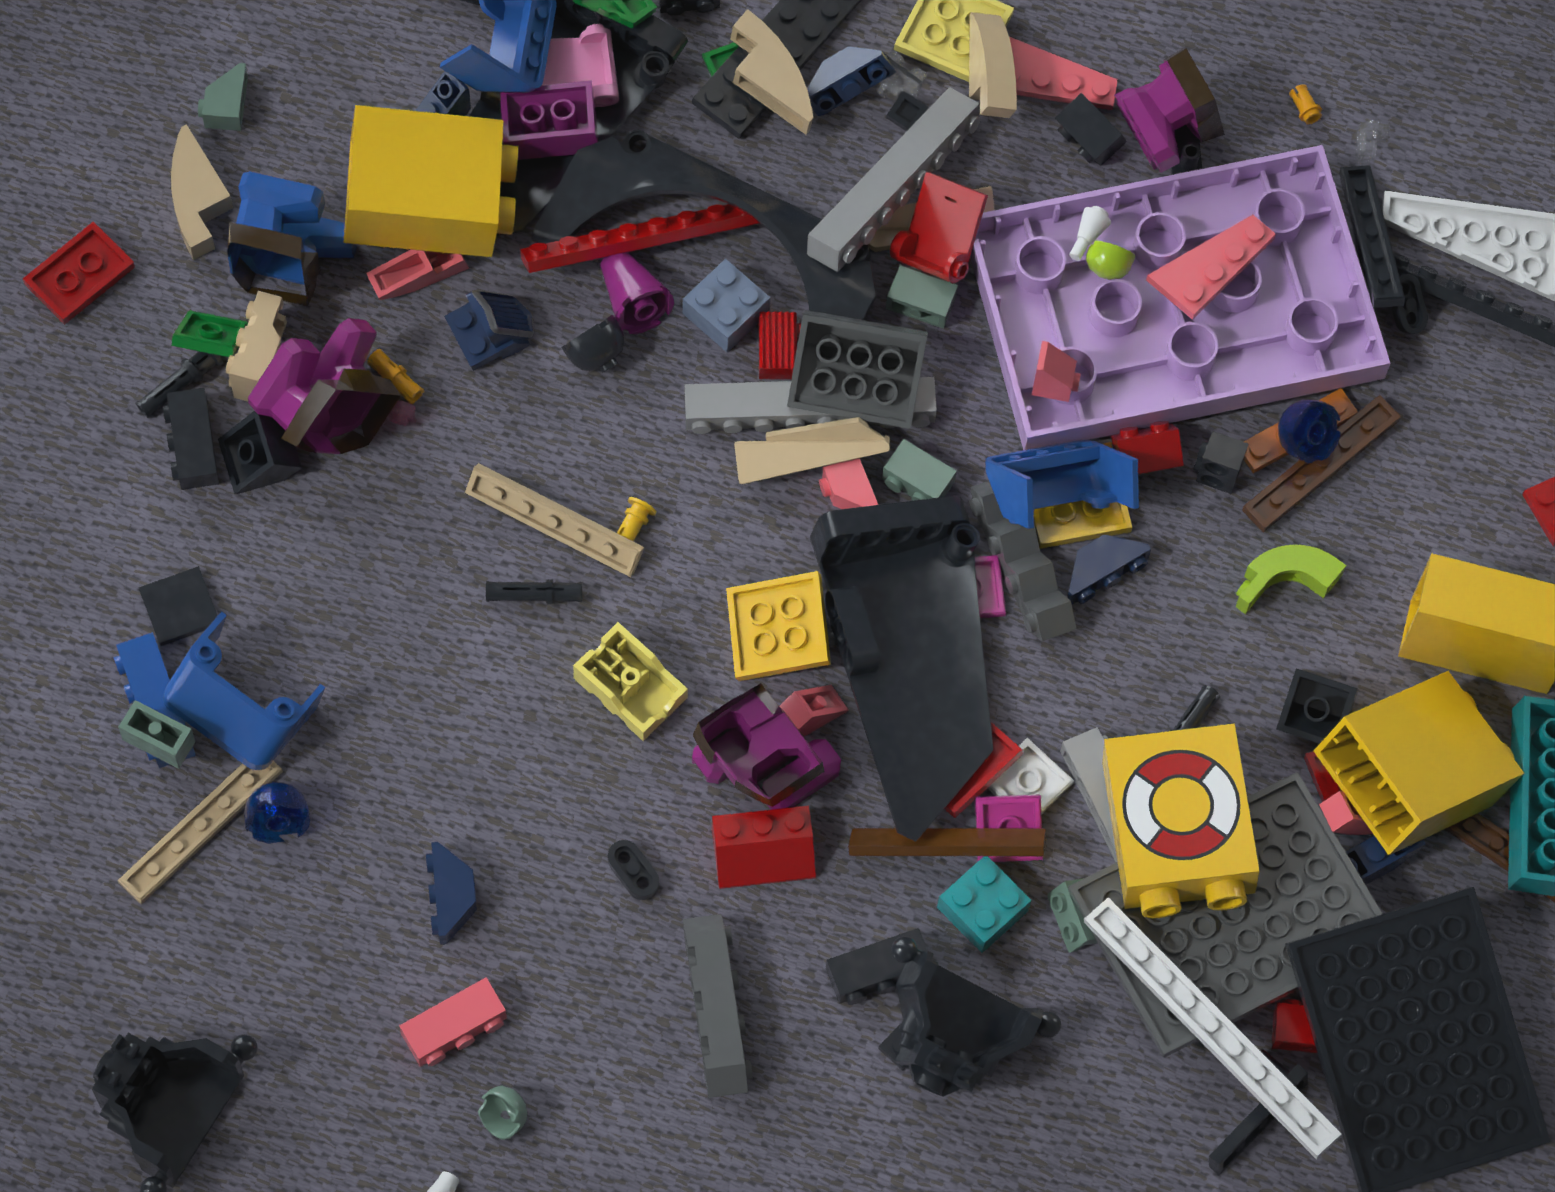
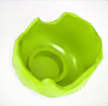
(1109, 260)

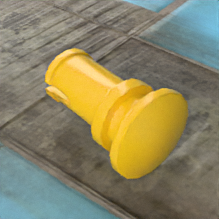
(635, 518)

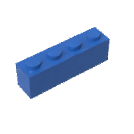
(146, 677)

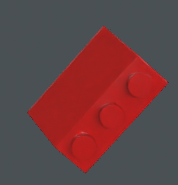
(763, 847)

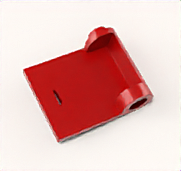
(941, 229)

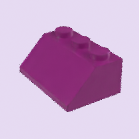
(550, 119)

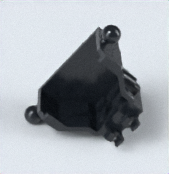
(955, 1027)
(167, 1097)

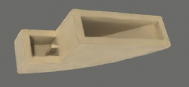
(991, 66)
(771, 72)
(196, 193)

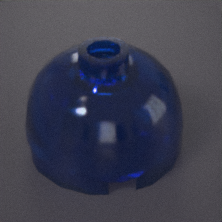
(1309, 430)
(276, 811)

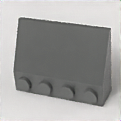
(857, 369)

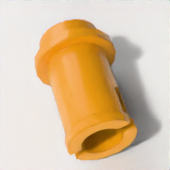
(1304, 102)

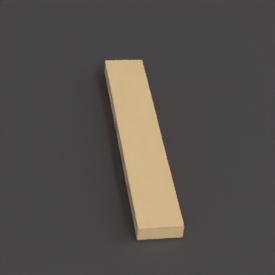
(554, 520)
(194, 831)

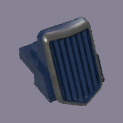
(490, 327)

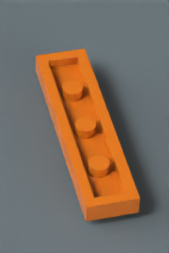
(1265, 446)

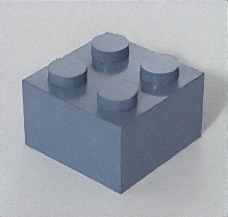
(725, 305)

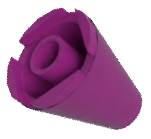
(635, 293)

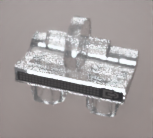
(903, 79)

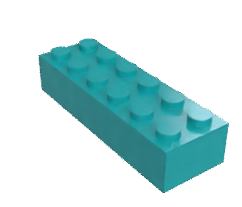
(1533, 798)

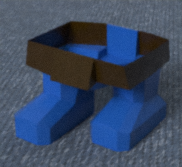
(282, 235)

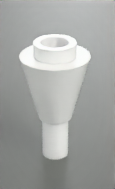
(1092, 225)

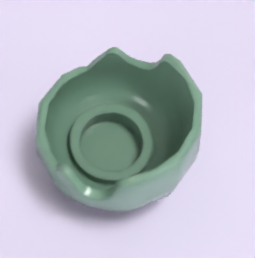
(499, 1100)

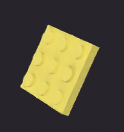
(940, 32)

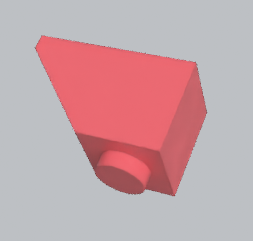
(1055, 374)
(847, 485)
(813, 707)

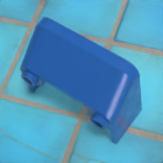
(516, 50)
(1061, 476)
(227, 714)

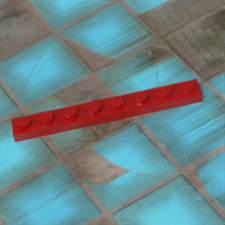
(634, 237)

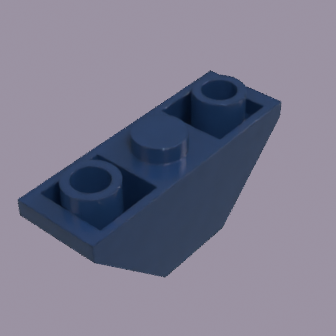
(847, 76)
(447, 97)
(1103, 564)
(1374, 862)
(451, 893)

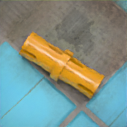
(397, 374)

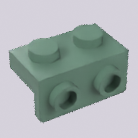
(1069, 918)

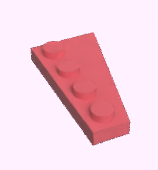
(1058, 79)
(1208, 268)

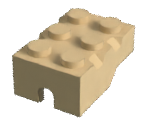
(257, 343)

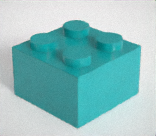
(984, 903)

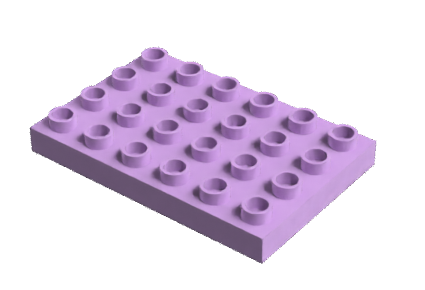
(1275, 333)

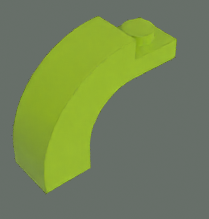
(1289, 563)

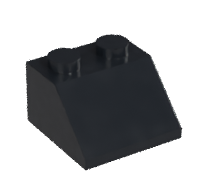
(257, 454)
(1315, 706)

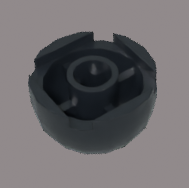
(596, 346)

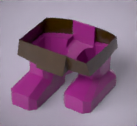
(1167, 103)
(326, 393)
(758, 744)

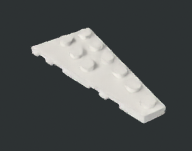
(1494, 238)

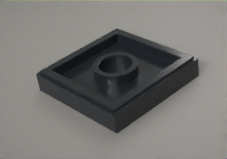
(178, 605)

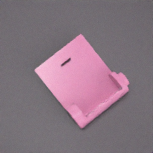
(585, 60)

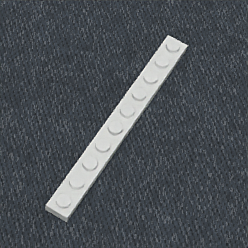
(1212, 1028)

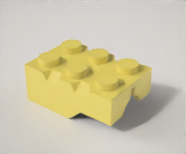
(630, 681)

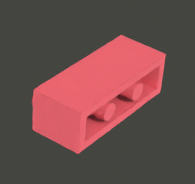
(454, 1023)

